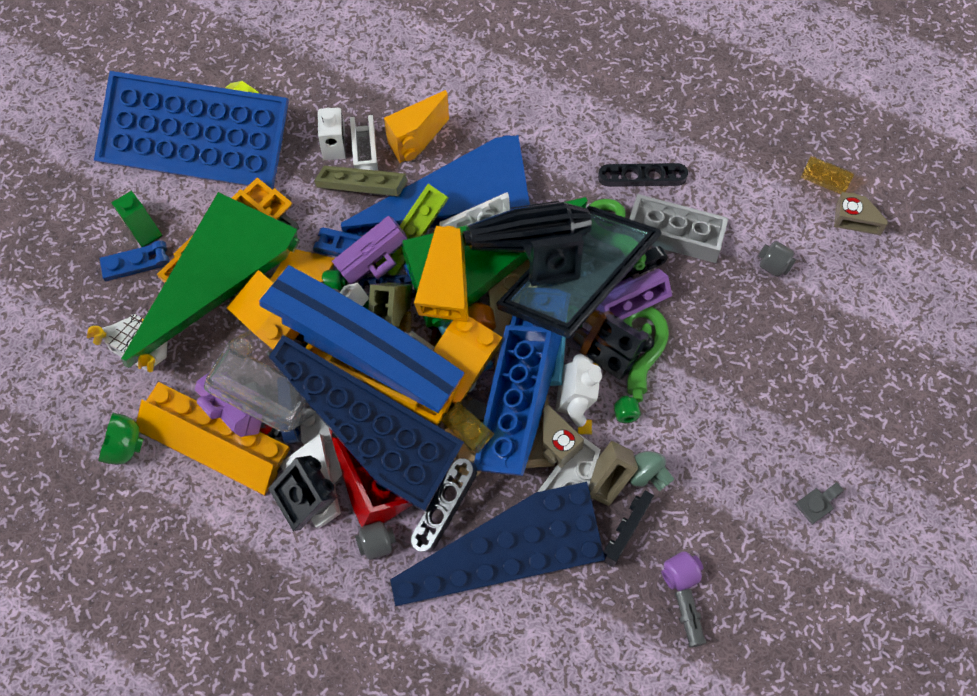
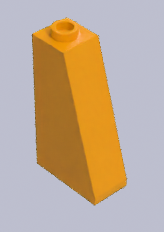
(443, 280)

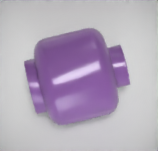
(682, 571)

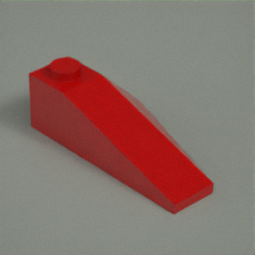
(367, 498)

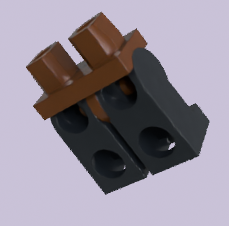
(611, 343)

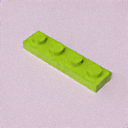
(418, 221)

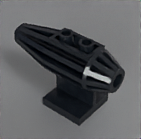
(545, 231)

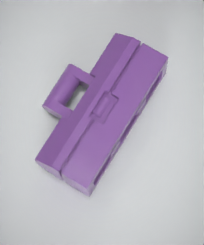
(369, 249)
(637, 294)
(235, 419)

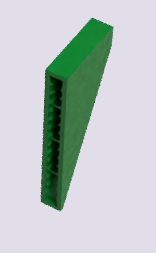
(214, 266)
(483, 268)

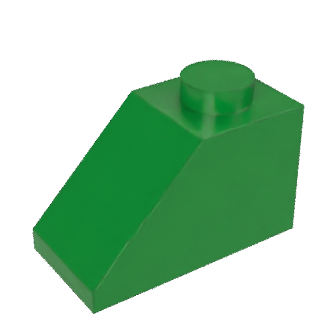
(136, 219)

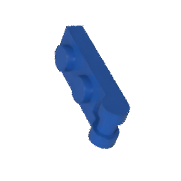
(340, 243)
(134, 261)

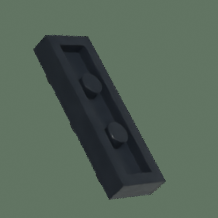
(627, 527)

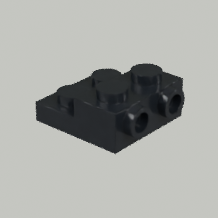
(302, 491)

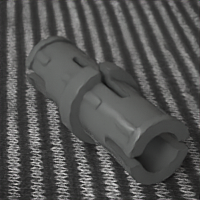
(690, 618)

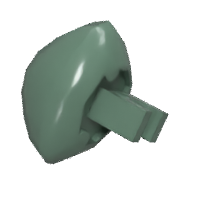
(651, 467)

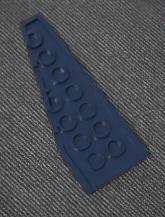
(385, 437)
(531, 538)

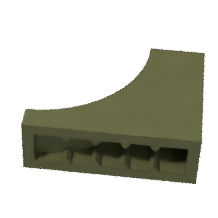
(390, 301)

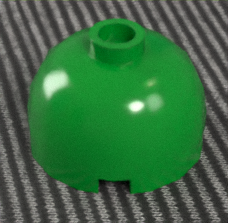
(120, 440)

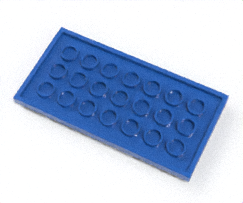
(191, 129)

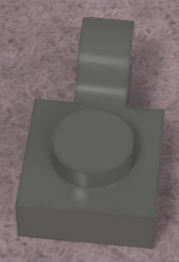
(817, 505)

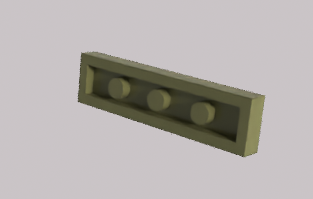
(361, 180)

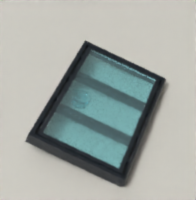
(606, 258)

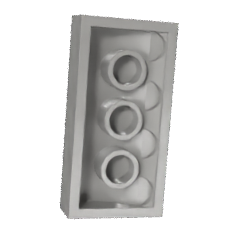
(682, 228)

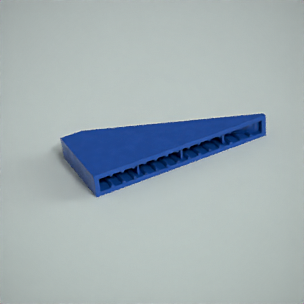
(466, 181)

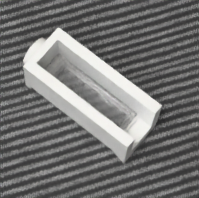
(364, 145)

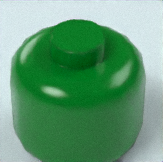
(334, 279)
(626, 409)

